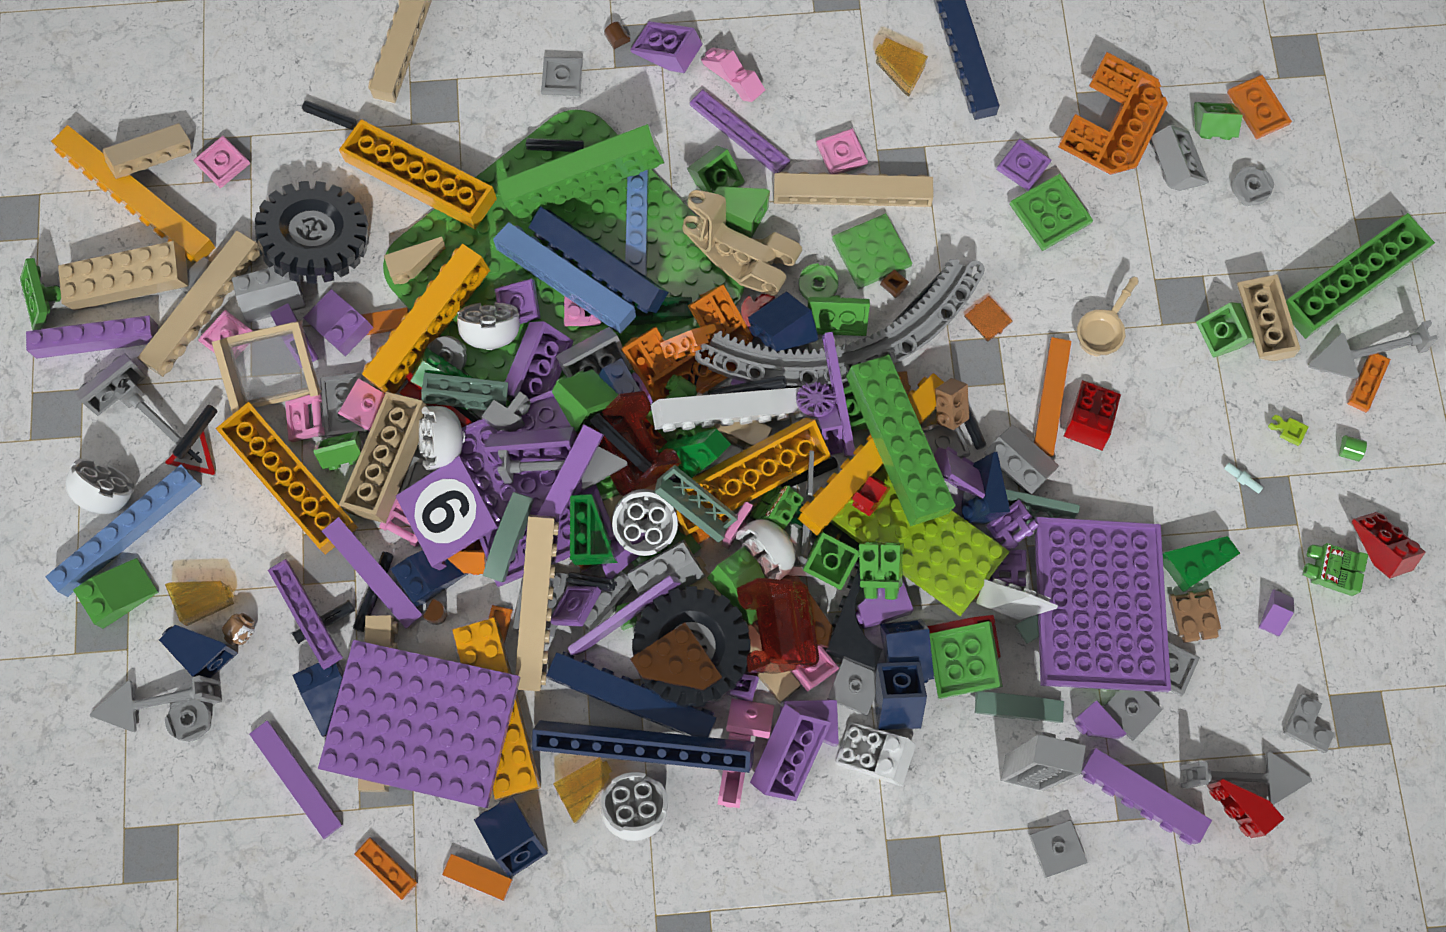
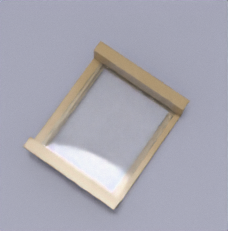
(266, 366)

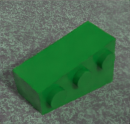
(434, 364)
(698, 450)
(588, 533)
(1197, 561)

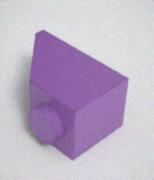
(1098, 723)

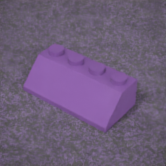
(536, 363)
(532, 445)
(790, 753)

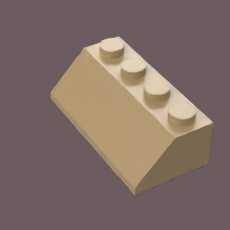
(1269, 318)

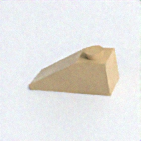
(412, 260)

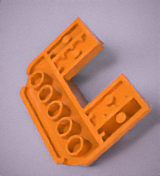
(1133, 125)
(655, 370)

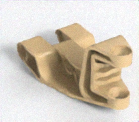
(739, 256)

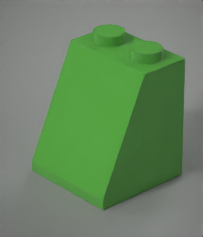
(744, 208)
(582, 397)

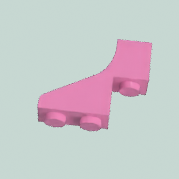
(728, 67)
(732, 781)

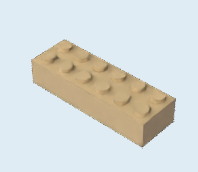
(123, 275)
(384, 458)

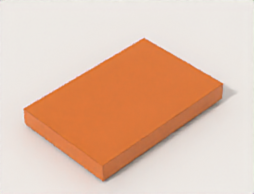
(1259, 106)

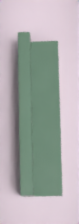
(462, 391)
(1043, 504)
(688, 506)

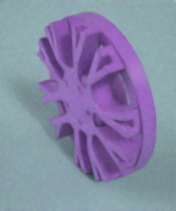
(815, 399)

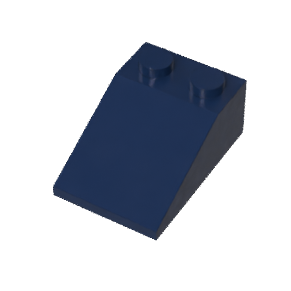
(995, 502)
(421, 580)
(319, 692)

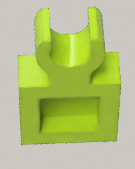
(1291, 430)

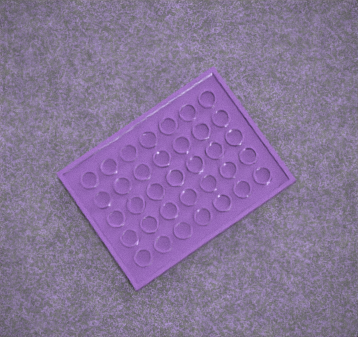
(543, 412)
(1108, 603)
(420, 723)

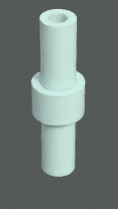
(1243, 478)

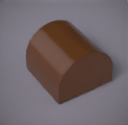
(616, 35)
(894, 283)
(435, 613)

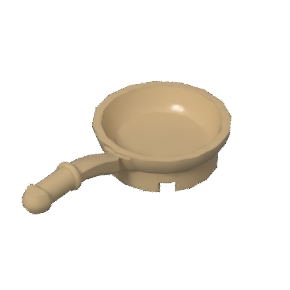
(1102, 330)

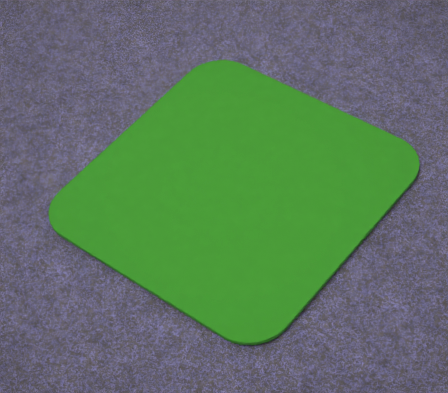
(671, 255)

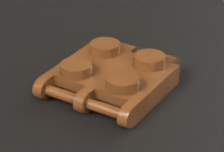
(1195, 615)

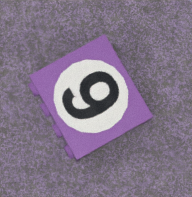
(448, 511)

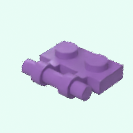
(1005, 525)
(1013, 563)

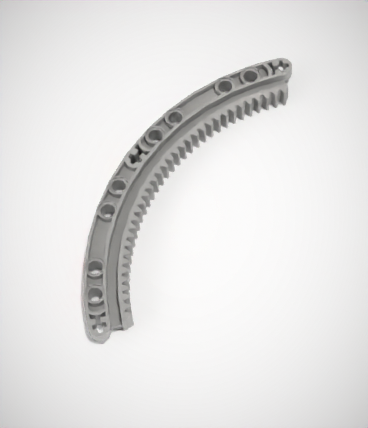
(914, 328)

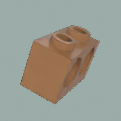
(952, 403)

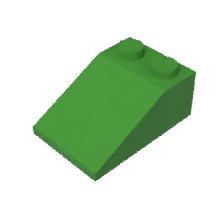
(733, 573)
(115, 592)

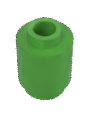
(685, 385)

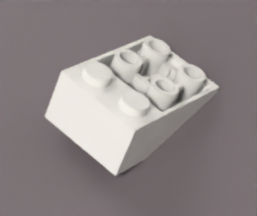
(1012, 601)
(876, 753)

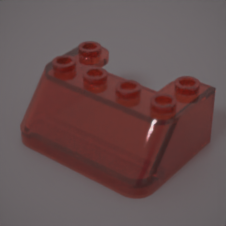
(626, 416)
(783, 624)

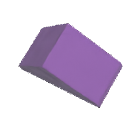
(1277, 613)
(746, 688)

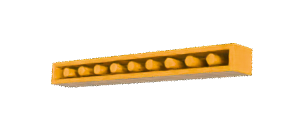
(133, 194)
(865, 463)

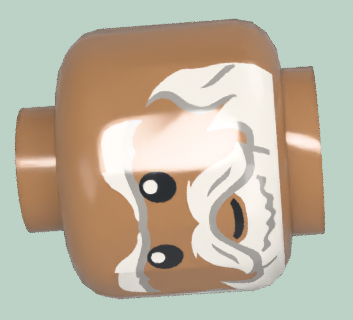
(238, 629)

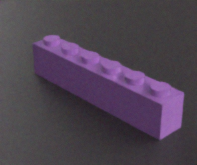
(90, 337)
(1145, 797)

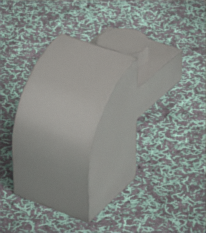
(507, 418)

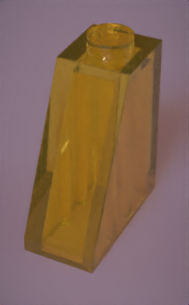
(900, 64)
(199, 599)
(583, 787)

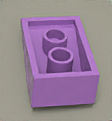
(668, 45)
(338, 322)
(959, 471)

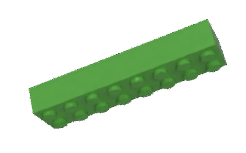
(581, 172)
(1357, 275)
(900, 440)

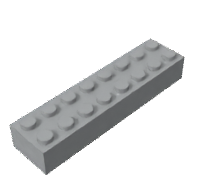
(1043, 762)

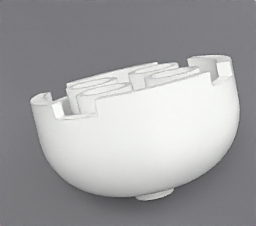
(487, 325)
(439, 436)
(91, 491)
(658, 526)
(769, 546)
(634, 806)

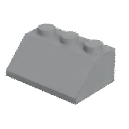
(1178, 158)
(265, 292)
(592, 354)
(99, 392)
(1022, 460)
(674, 561)
(608, 600)

